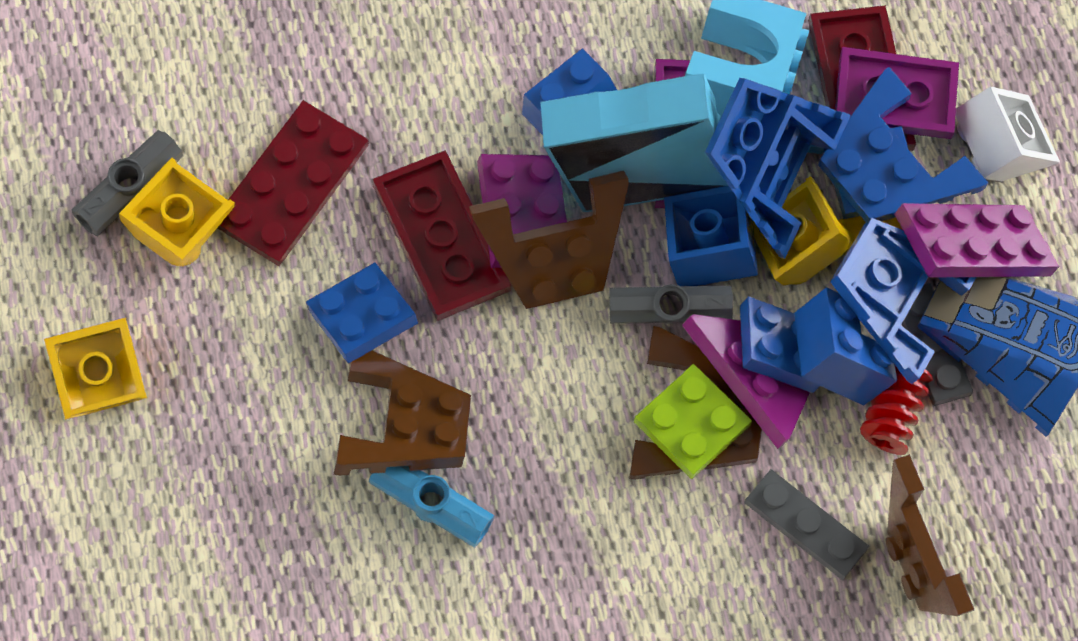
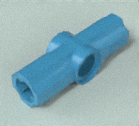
(452, 514)

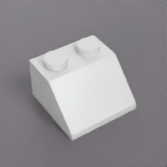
(1004, 134)

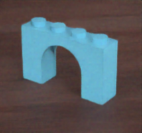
(760, 29)

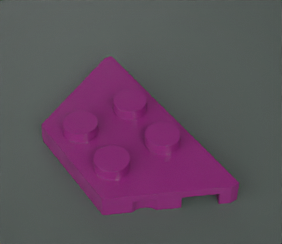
(769, 401)

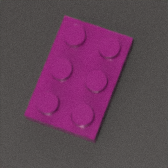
(931, 82)
(528, 185)

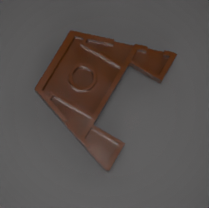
(558, 258)
(677, 353)
(422, 425)
(914, 549)

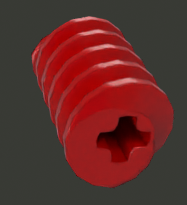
(891, 412)

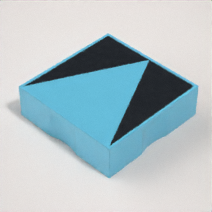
(645, 130)

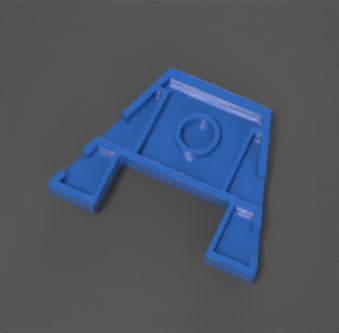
(879, 170)
(880, 285)

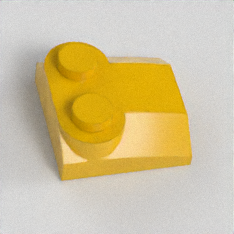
(175, 214)
(817, 242)
(95, 368)

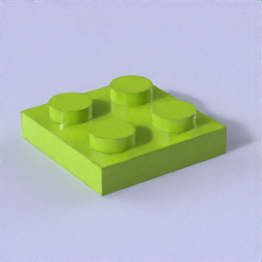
(692, 421)

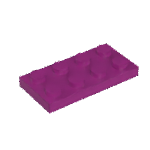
(976, 240)

